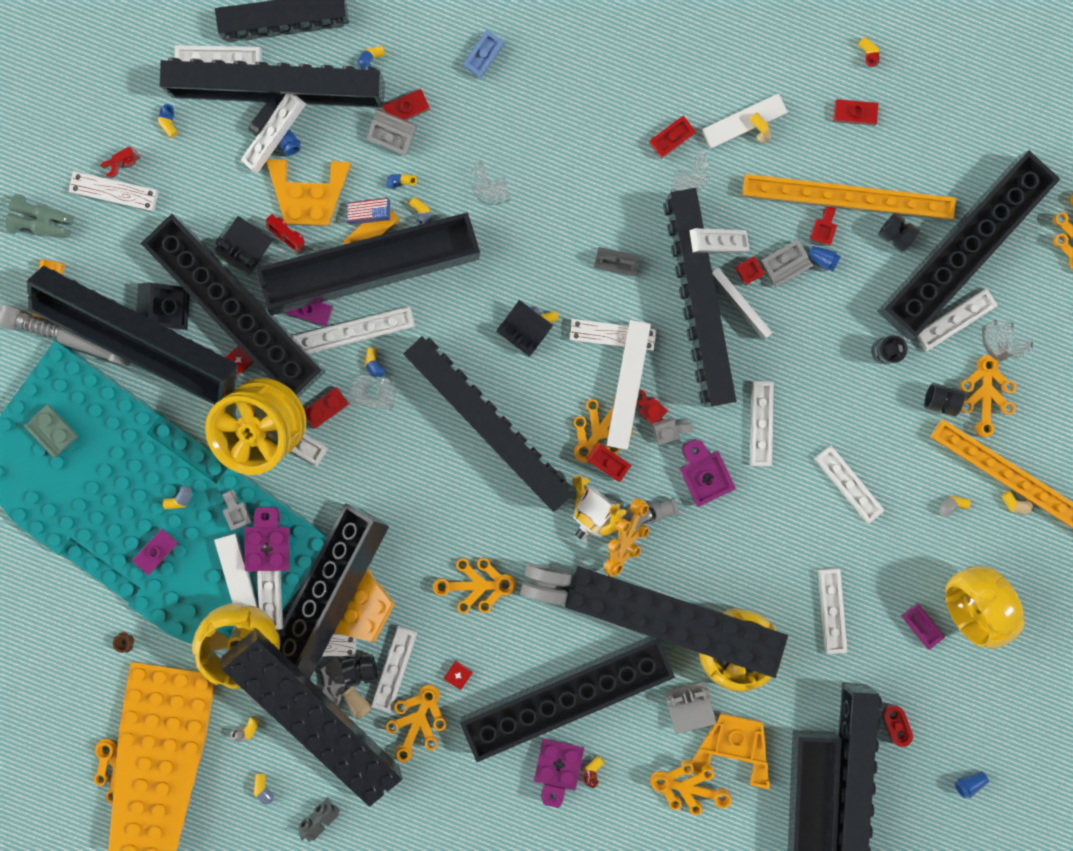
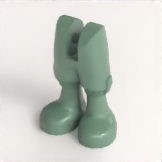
(44, 224)

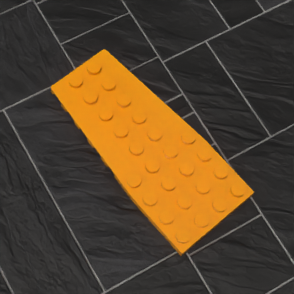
(158, 755)

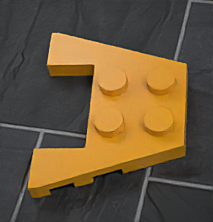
(308, 202)
(366, 610)
(739, 740)

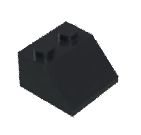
(164, 304)

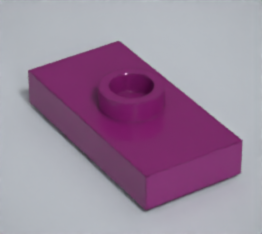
(316, 313)
(155, 551)
(923, 626)

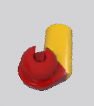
(872, 52)

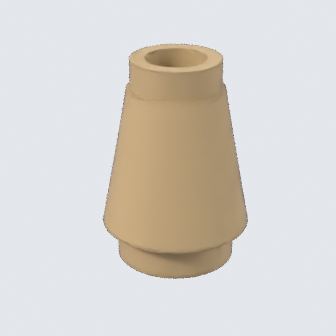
(356, 703)

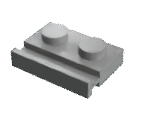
(391, 132)
(786, 263)

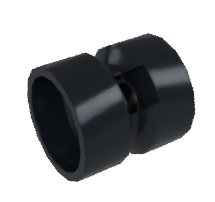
(899, 232)
(889, 349)
(947, 400)
(359, 670)

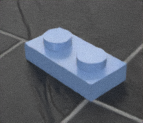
(483, 54)

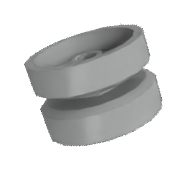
(546, 583)

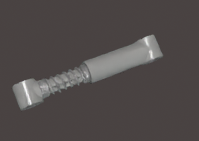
(15, 319)

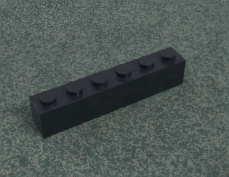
(279, 16)

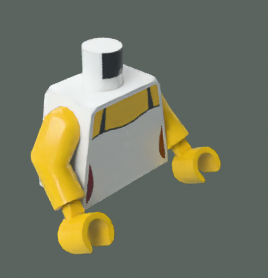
(594, 511)

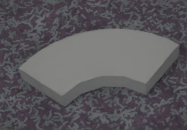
(333, 680)

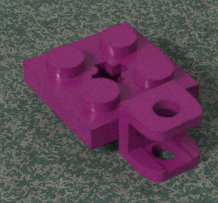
(699, 464)
(267, 532)
(556, 780)

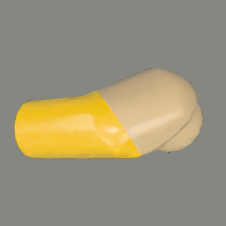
(762, 126)
(1015, 506)

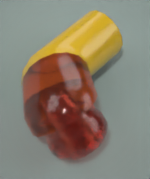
(590, 772)

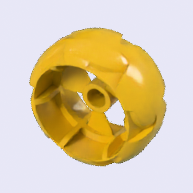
(984, 607)
(208, 638)
(735, 677)

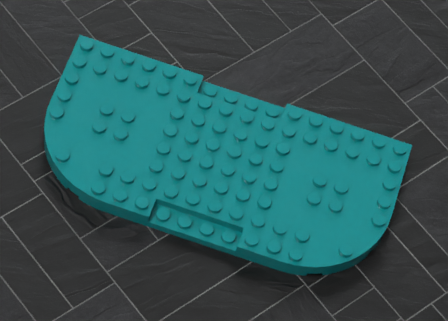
(109, 489)

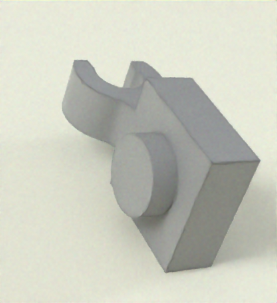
(668, 429)
(236, 514)

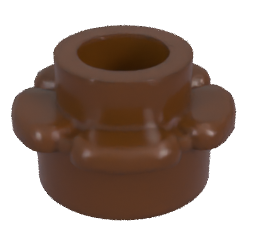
(119, 646)

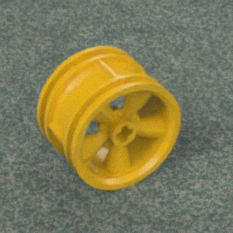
(243, 443)

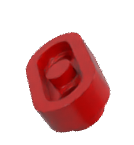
(897, 724)

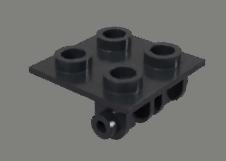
(243, 245)
(524, 328)

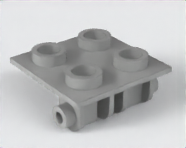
(690, 707)

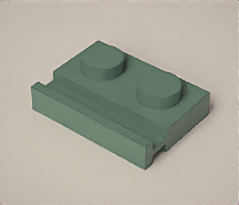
(51, 431)

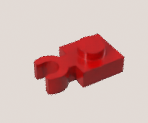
(652, 409)

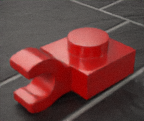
(124, 158)
(824, 229)

